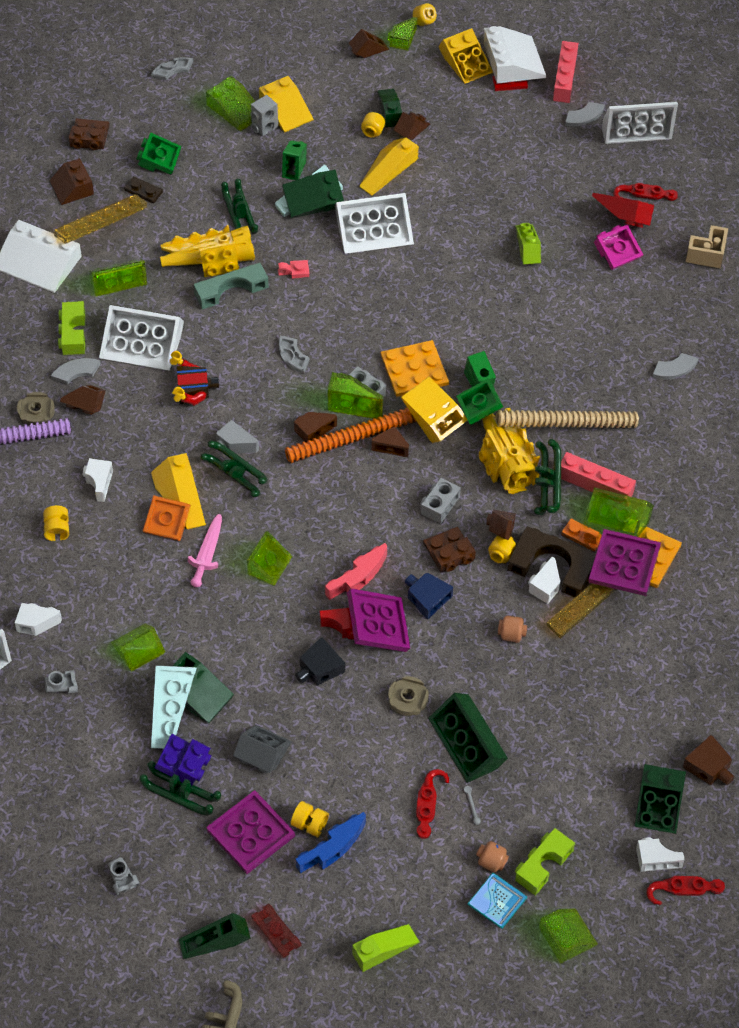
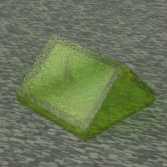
(268, 559)
(139, 646)

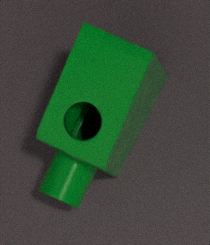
(297, 152)
(476, 365)

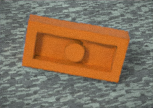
(582, 535)

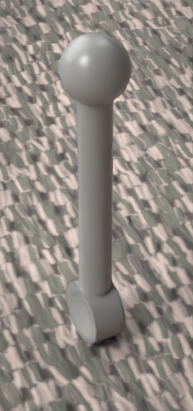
(467, 789)

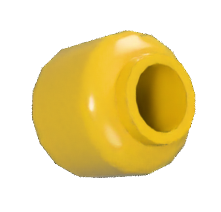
(425, 14)
(373, 124)
(501, 549)

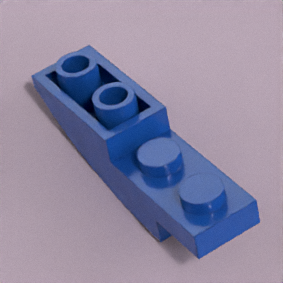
(339, 842)

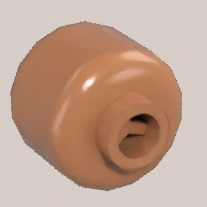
(512, 629)
(492, 856)

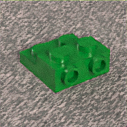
(158, 154)
(479, 401)

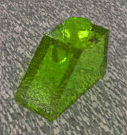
(402, 34)

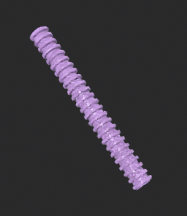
(34, 431)

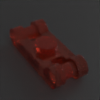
(276, 930)

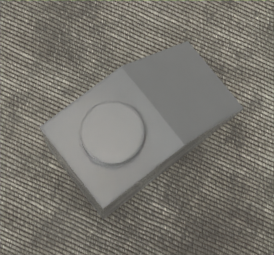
(237, 439)

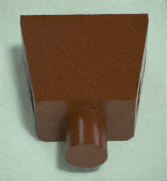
(709, 762)

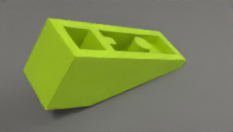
(383, 946)

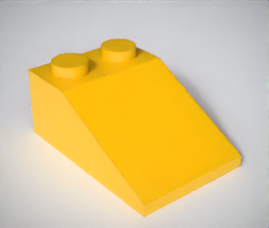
(291, 106)

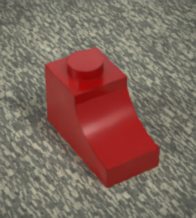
(339, 620)

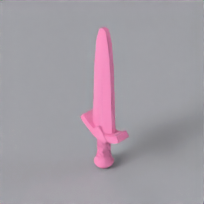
(206, 552)

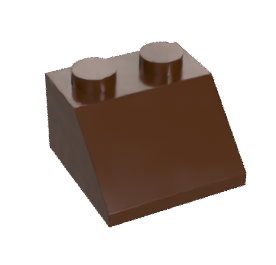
(72, 182)

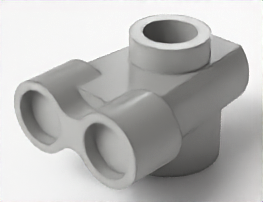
(61, 682)
(125, 880)

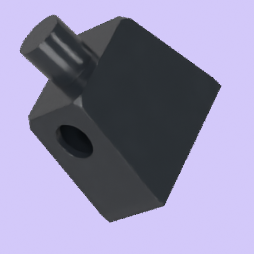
(320, 663)

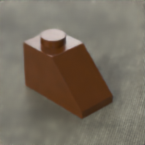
(367, 44)
(314, 425)

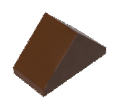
(390, 443)

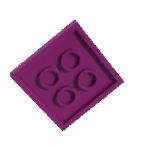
(624, 562)
(378, 620)
(250, 832)

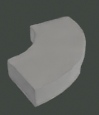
(170, 68)
(581, 117)
(291, 354)
(76, 368)
(675, 368)

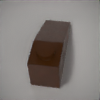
(501, 523)

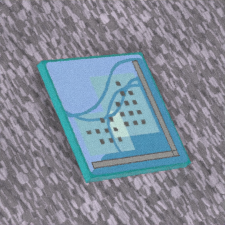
(497, 900)

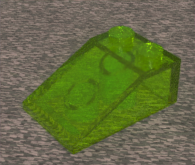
(231, 102)
(353, 397)

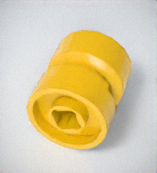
(56, 522)
(302, 817)

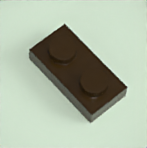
(143, 189)

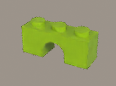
(72, 340)
(553, 847)

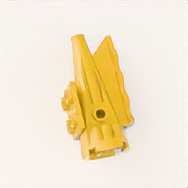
(215, 250)
(508, 454)

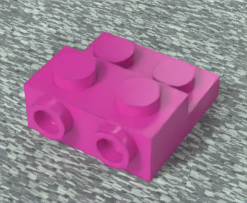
(618, 246)

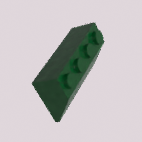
(467, 737)

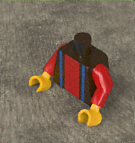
(192, 381)

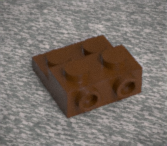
(89, 134)
(450, 549)

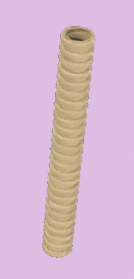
(566, 418)

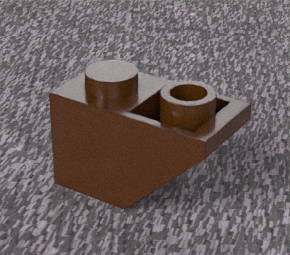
(411, 125)
(86, 398)

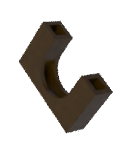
(536, 543)

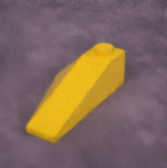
(389, 164)
(176, 482)

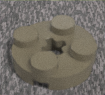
(36, 399)
(408, 706)

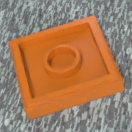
(166, 518)

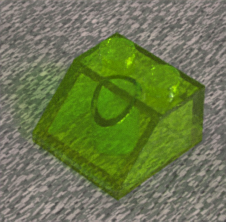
(566, 933)

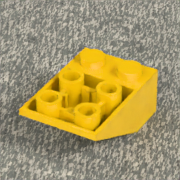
(465, 56)
(433, 410)

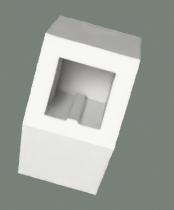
(546, 582)
(36, 619)

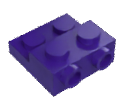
(183, 759)

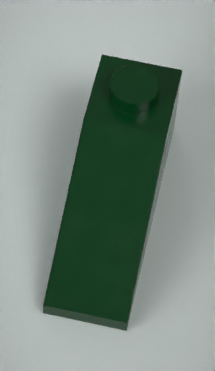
(390, 107)
(216, 936)

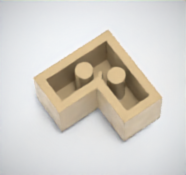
(708, 250)

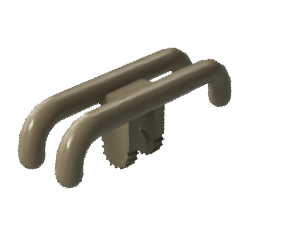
(230, 1020)

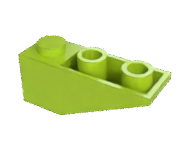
(528, 243)

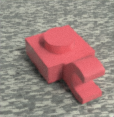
(296, 269)

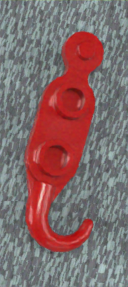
(646, 191)
(427, 802)
(685, 886)

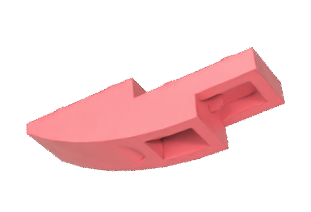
(363, 571)

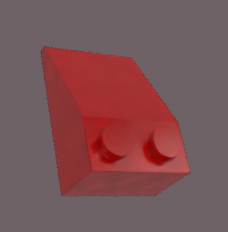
(632, 211)

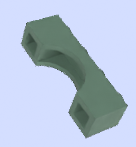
(250, 278)

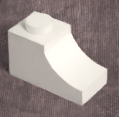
(98, 474)
(655, 856)

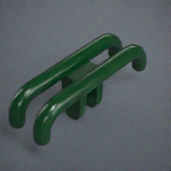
(238, 206)
(235, 467)
(549, 477)
(179, 791)

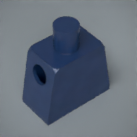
(428, 593)

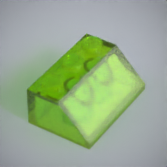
(118, 277)
(618, 512)

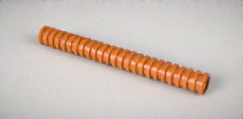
(349, 435)

